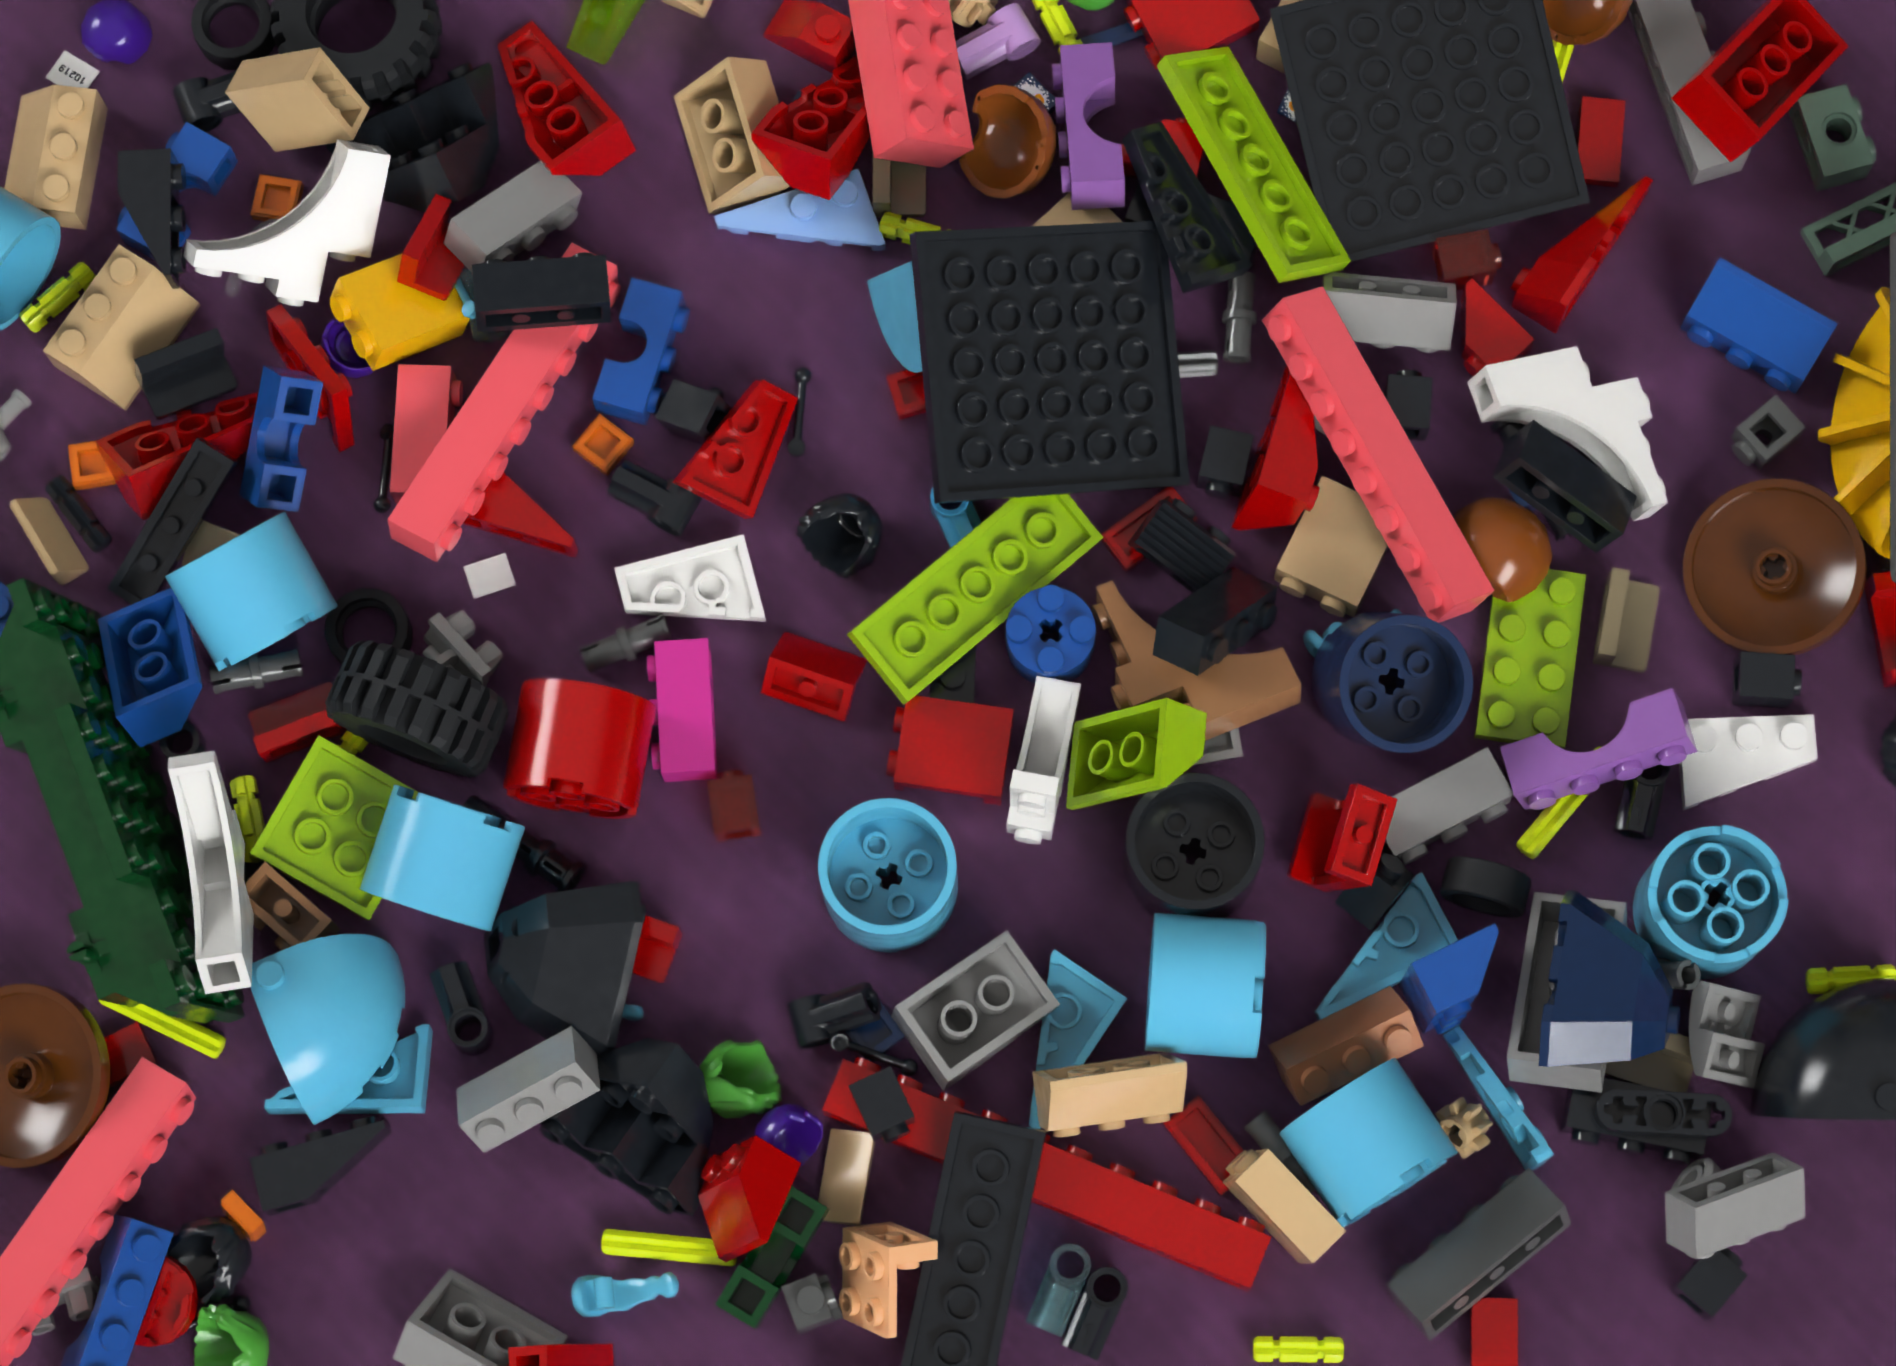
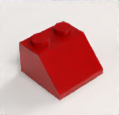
(745, 1195)

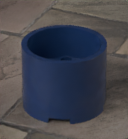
(1427, 688)

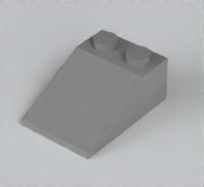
(974, 1010)

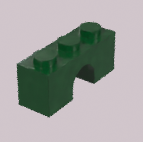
(769, 1266)

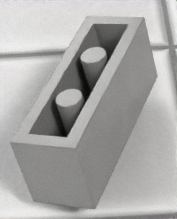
(513, 217)
(1394, 310)
(1446, 804)
(527, 1089)
(1734, 1205)

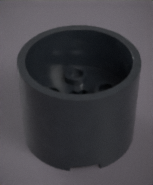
(1201, 814)

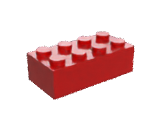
(1759, 74)

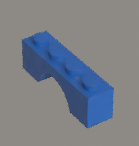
(128, 1277)

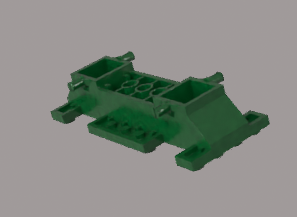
(105, 811)

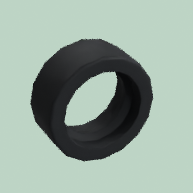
(231, 57)
(360, 599)
(1485, 886)

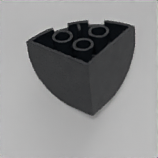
(1834, 1058)

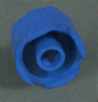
(1050, 611)

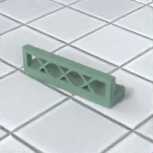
(1857, 242)

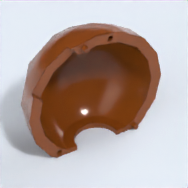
(1584, 20)
(1012, 142)
(1507, 544)

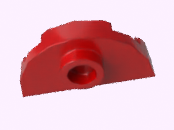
(170, 1306)

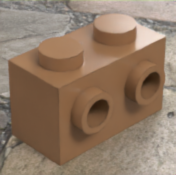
(285, 909)

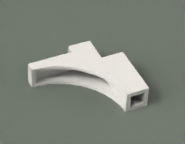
(293, 251)
(1595, 419)
(1042, 760)
(216, 873)

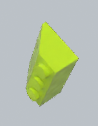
(1133, 751)

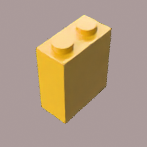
(392, 318)

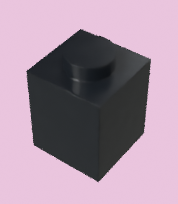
(1410, 401)
(691, 411)
(1224, 462)
(1765, 680)
(1373, 902)
(883, 1105)
(1710, 1282)

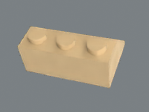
(718, 123)
(58, 151)
(116, 320)
(1110, 1093)

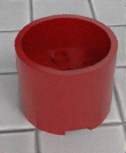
(579, 748)

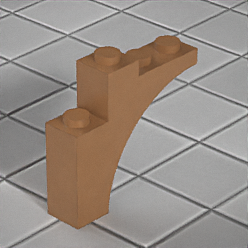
(1230, 692)

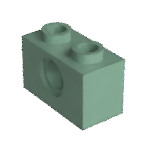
(1828, 161)

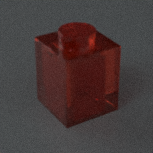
(1466, 257)
(734, 806)

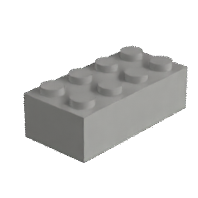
(1536, 990)

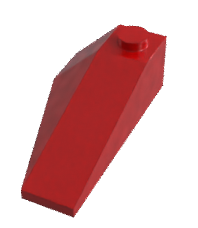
(560, 111)
(818, 134)
(1566, 269)
(148, 456)
(1286, 464)

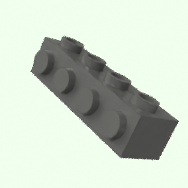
(1478, 1253)

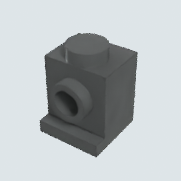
(1774, 422)
(811, 1302)

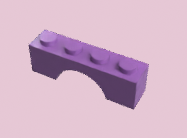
(1094, 164)
(1651, 736)

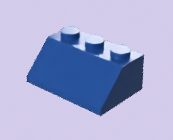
(1757, 326)
(151, 666)
(1448, 980)

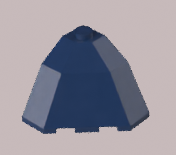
(1607, 992)

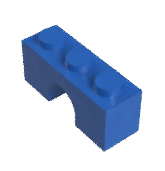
(207, 167)
(632, 387)
(272, 466)

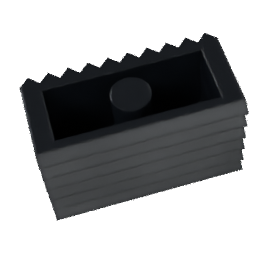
(1181, 545)

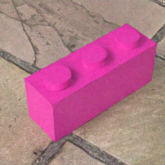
(683, 710)

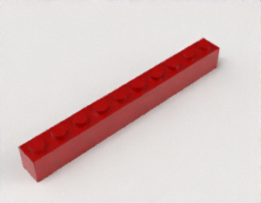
(1084, 1190)

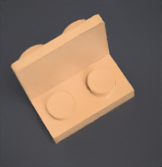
(869, 1272)

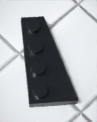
(1186, 218)

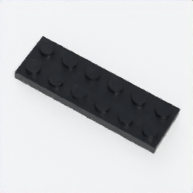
(980, 1240)

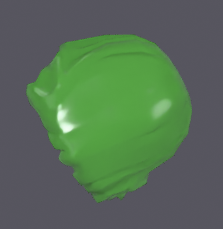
(740, 1079)
(230, 1338)

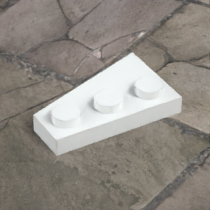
(694, 583)
(1742, 752)

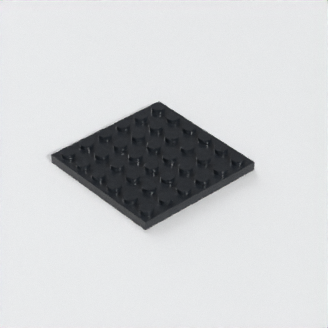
(1428, 116)
(1048, 360)

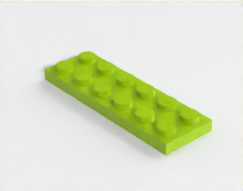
(1253, 164)
(971, 590)

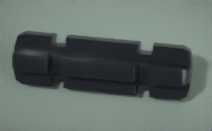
(78, 514)

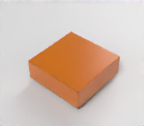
(275, 197)
(603, 444)
(88, 466)
(243, 1216)

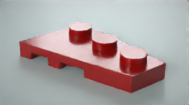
(299, 354)
(741, 450)

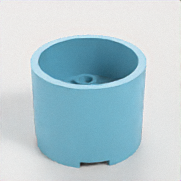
(26, 253)
(251, 591)
(873, 842)
(442, 858)
(1674, 892)
(1205, 985)
(1368, 1142)

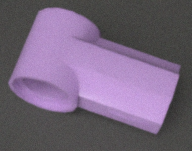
(1004, 36)

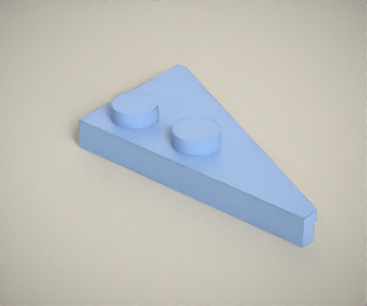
(809, 218)

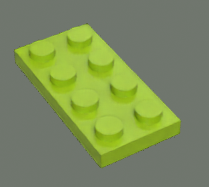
(1531, 662)

